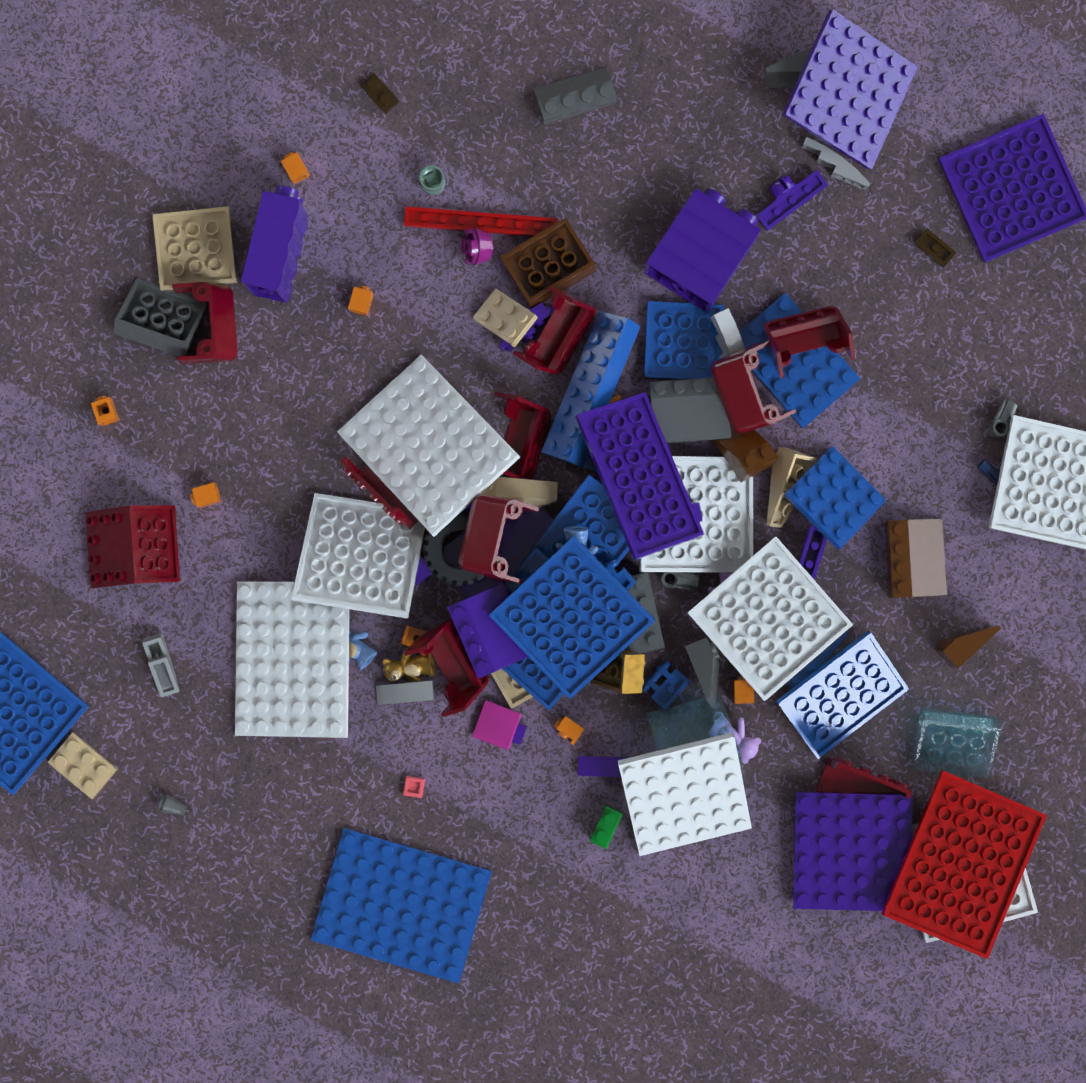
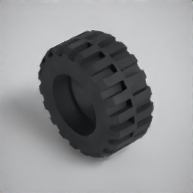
(435, 560)

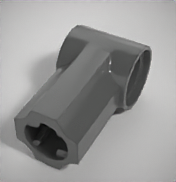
(1002, 417)
(681, 580)

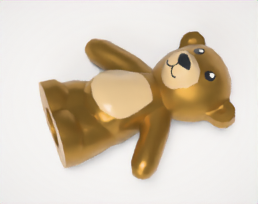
(410, 667)

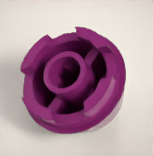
(476, 246)

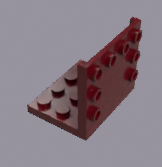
(380, 492)
(132, 545)
(843, 778)

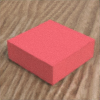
(414, 786)

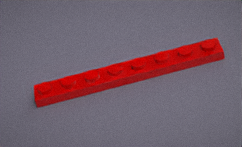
(488, 222)

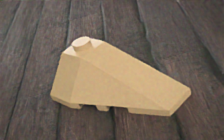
(785, 473)
(527, 491)

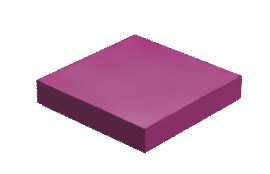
(497, 725)

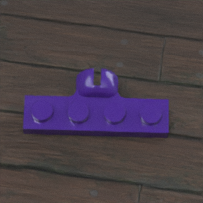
(789, 197)

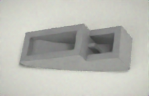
(160, 664)
(405, 692)

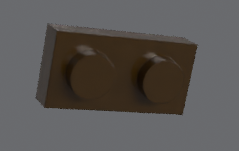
(379, 93)
(935, 248)

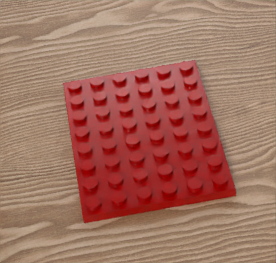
(964, 864)

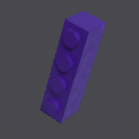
(812, 550)

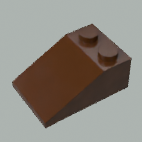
(746, 453)
(961, 647)

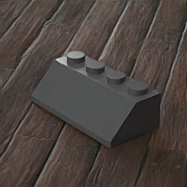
(575, 96)

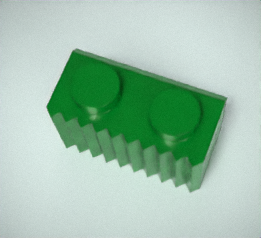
(606, 826)

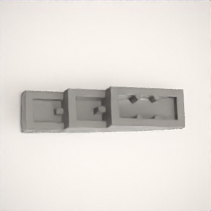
(842, 169)
(729, 336)

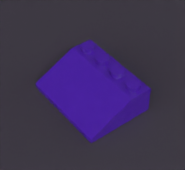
(482, 637)

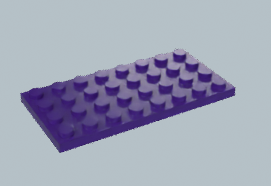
(639, 476)

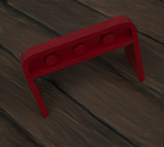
(222, 320)
(807, 332)
(560, 334)
(739, 391)
(525, 434)
(485, 533)
(454, 663)

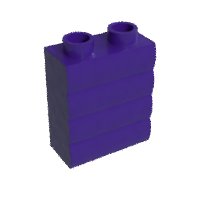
(275, 244)
(703, 249)

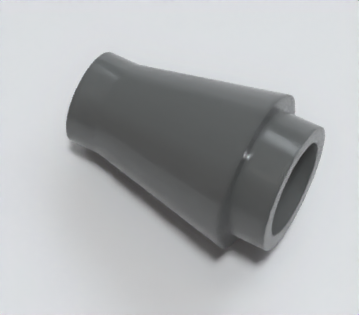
(171, 806)

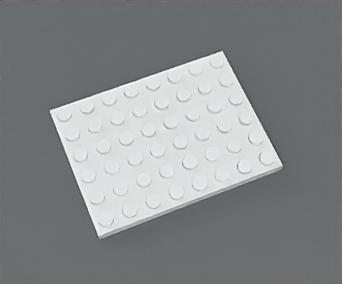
(428, 445)
(290, 664)

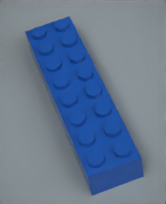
(591, 385)

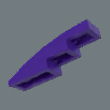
(599, 766)

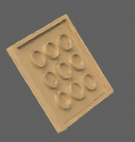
(195, 247)

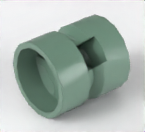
(432, 180)

